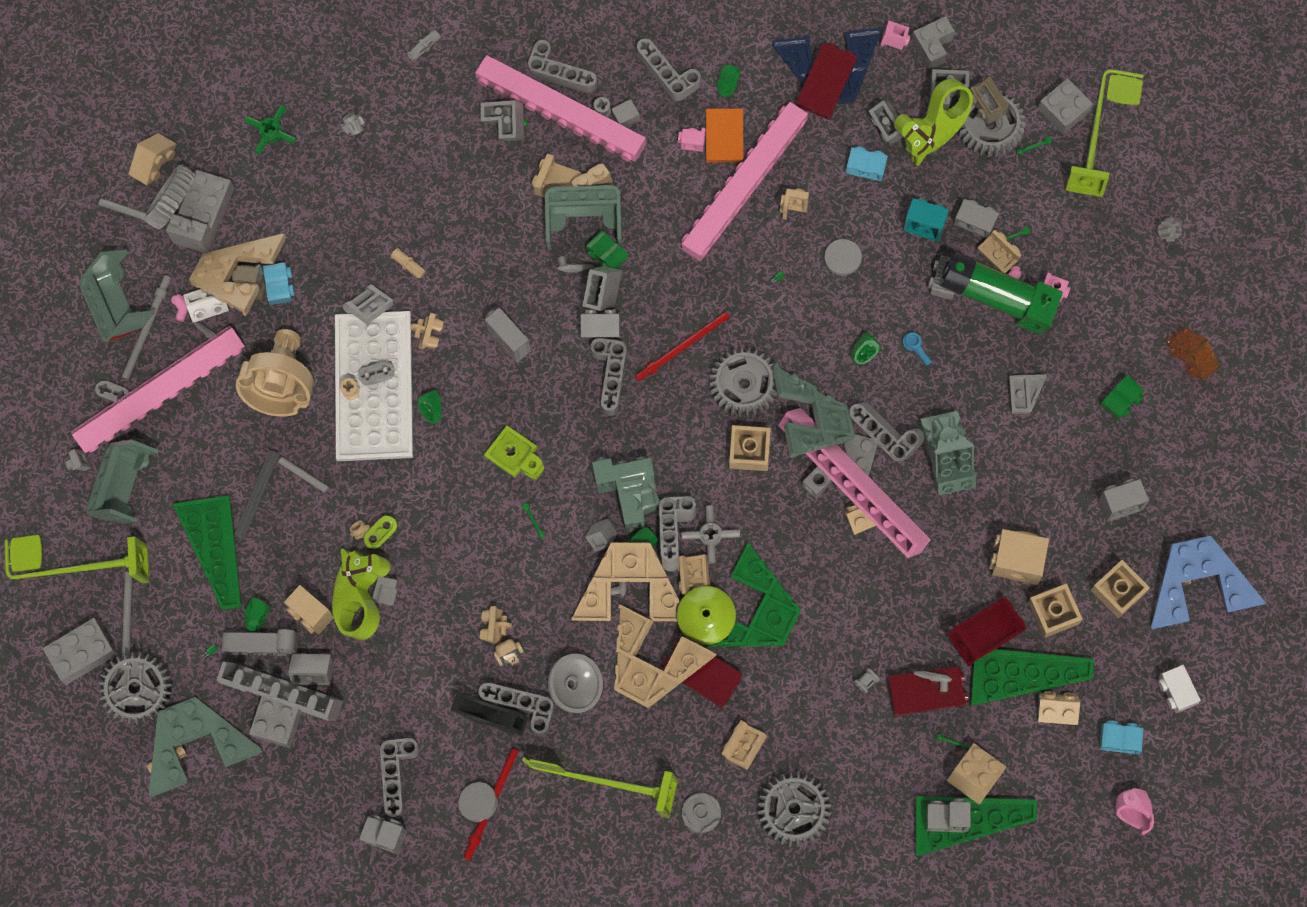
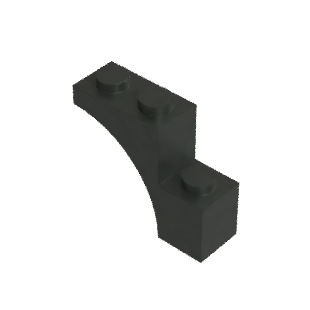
(488, 714)

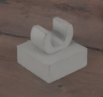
(78, 460)

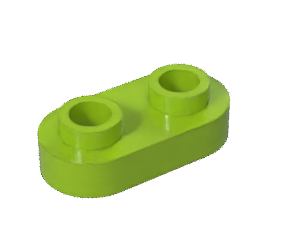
(379, 532)

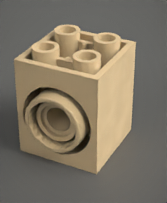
(1019, 556)

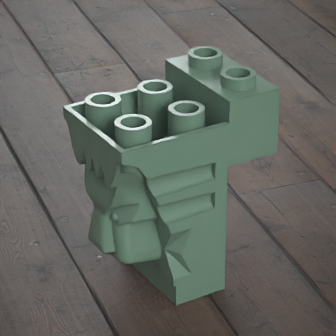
(949, 453)
(634, 487)

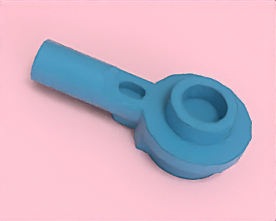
(913, 342)

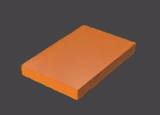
(724, 135)

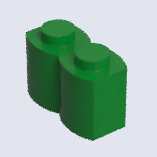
(606, 251)
(1122, 398)

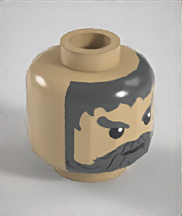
(508, 653)

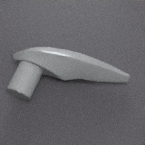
(571, 267)
(208, 333)
(621, 589)
(944, 679)

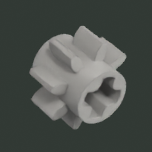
(352, 123)
(1169, 230)

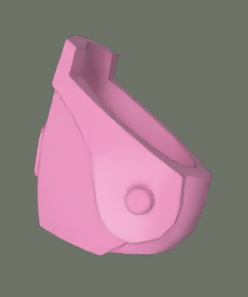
(1135, 809)

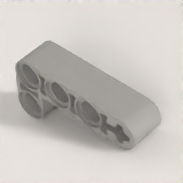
(665, 68)
(564, 70)
(611, 377)
(884, 428)
(677, 513)
(277, 643)
(515, 704)
(396, 778)

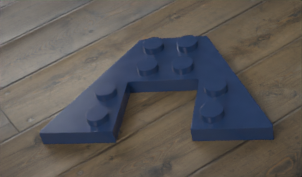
(798, 57)

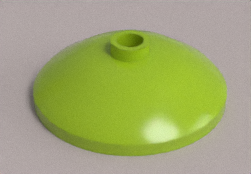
(706, 629)

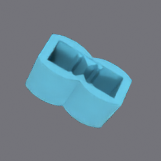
(866, 163)
(278, 283)
(1121, 738)

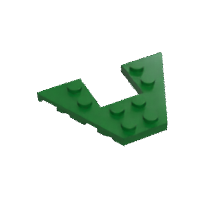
(775, 614)

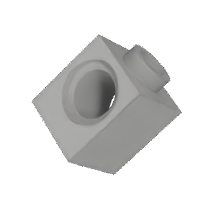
(813, 488)

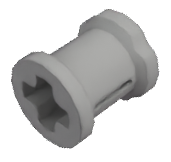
(602, 101)
(866, 680)

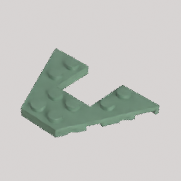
(831, 416)
(184, 724)

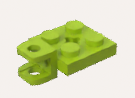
(522, 460)

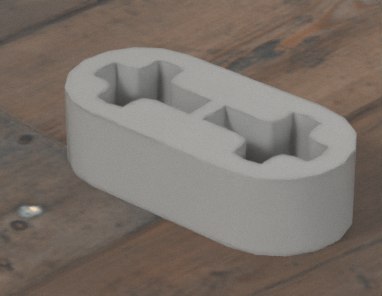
(378, 377)
(111, 387)

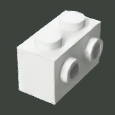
(203, 305)
(1178, 689)

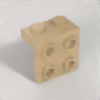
(552, 176)

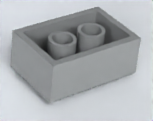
(79, 651)

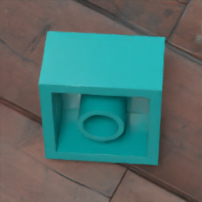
(926, 219)

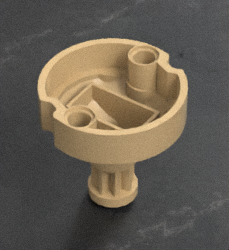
(275, 379)

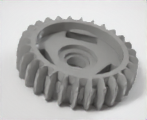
(1006, 134)
(169, 197)
(729, 380)
(135, 671)
(810, 811)

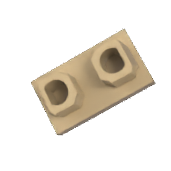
(426, 339)
(497, 625)

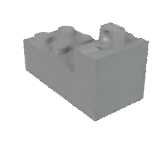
(201, 212)

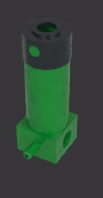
(1030, 304)

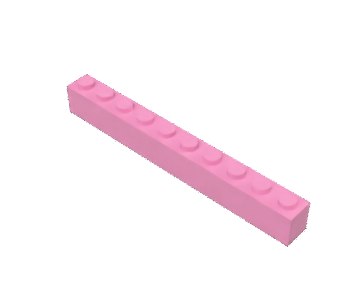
(560, 108)
(744, 182)
(157, 389)
(864, 492)

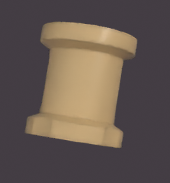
(345, 385)

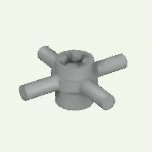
(710, 526)

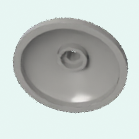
(585, 682)

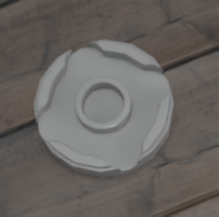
(843, 257)
(478, 802)
(706, 815)

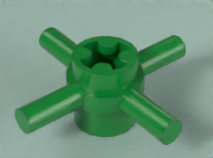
(271, 136)

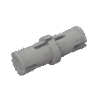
(423, 45)

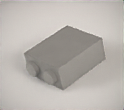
(602, 288)
(507, 334)

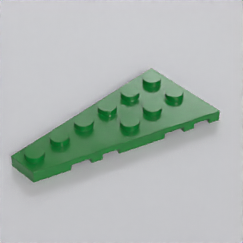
(213, 540)
(1017, 673)
(985, 819)

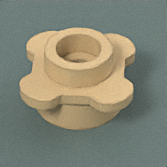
(358, 529)

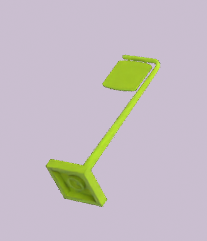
(1120, 90)
(27, 555)
(664, 794)

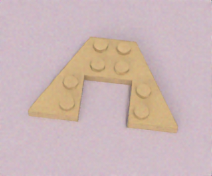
(217, 267)
(628, 564)
(642, 680)

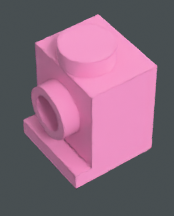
(895, 35)
(692, 139)
(1063, 284)

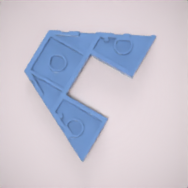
(1197, 560)

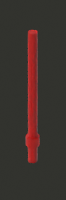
(652, 367)
(474, 840)

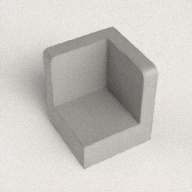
(626, 113)
(601, 535)
(385, 591)

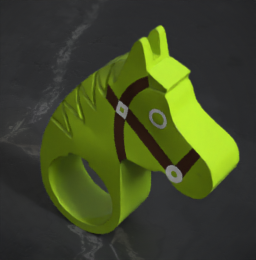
(939, 125)
(351, 592)

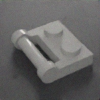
(372, 307)

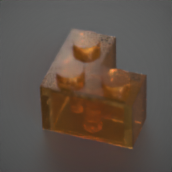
(1195, 353)

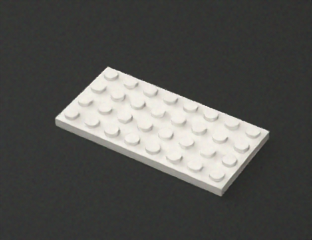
(381, 417)

